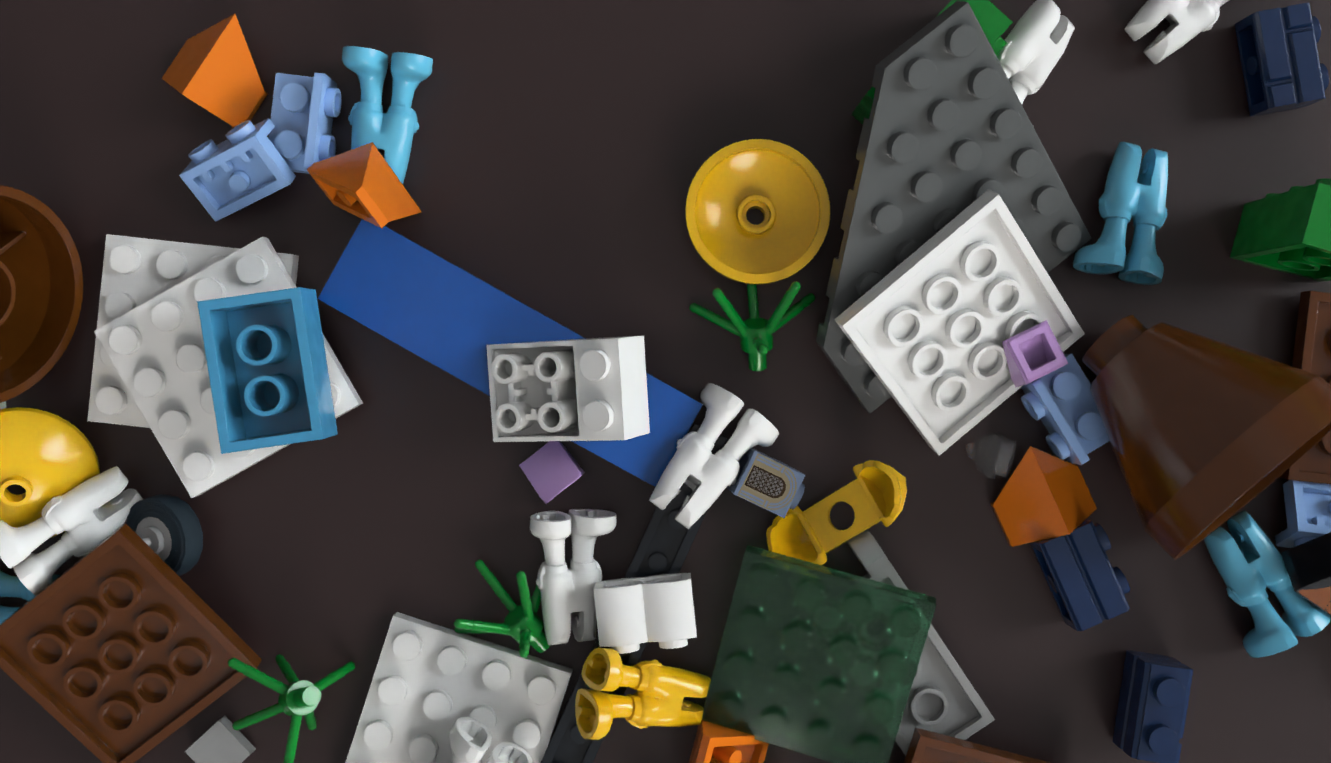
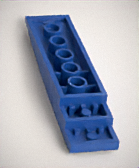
(454, 315)

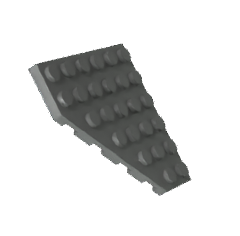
(932, 145)

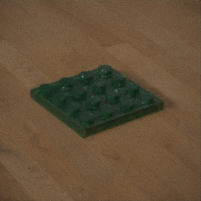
(817, 658)

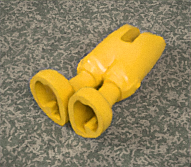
(653, 704)

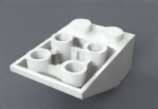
(569, 390)

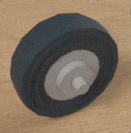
(169, 530)

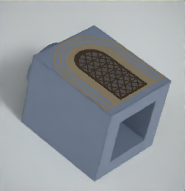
(768, 483)

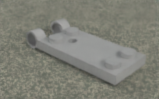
(940, 693)

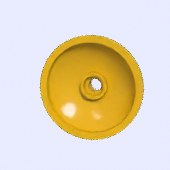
(764, 178)
(41, 456)

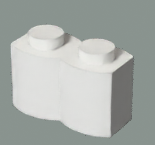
(645, 611)

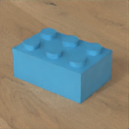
(267, 369)

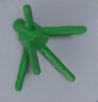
(755, 332)
(521, 621)
(294, 699)

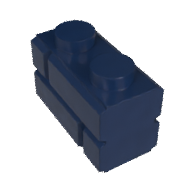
(1281, 59)
(1082, 576)
(1152, 707)

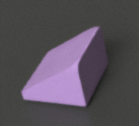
(1033, 354)
(551, 470)

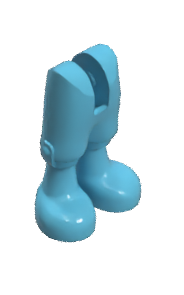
(396, 128)
(1130, 193)
(1248, 574)

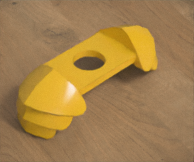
(809, 534)

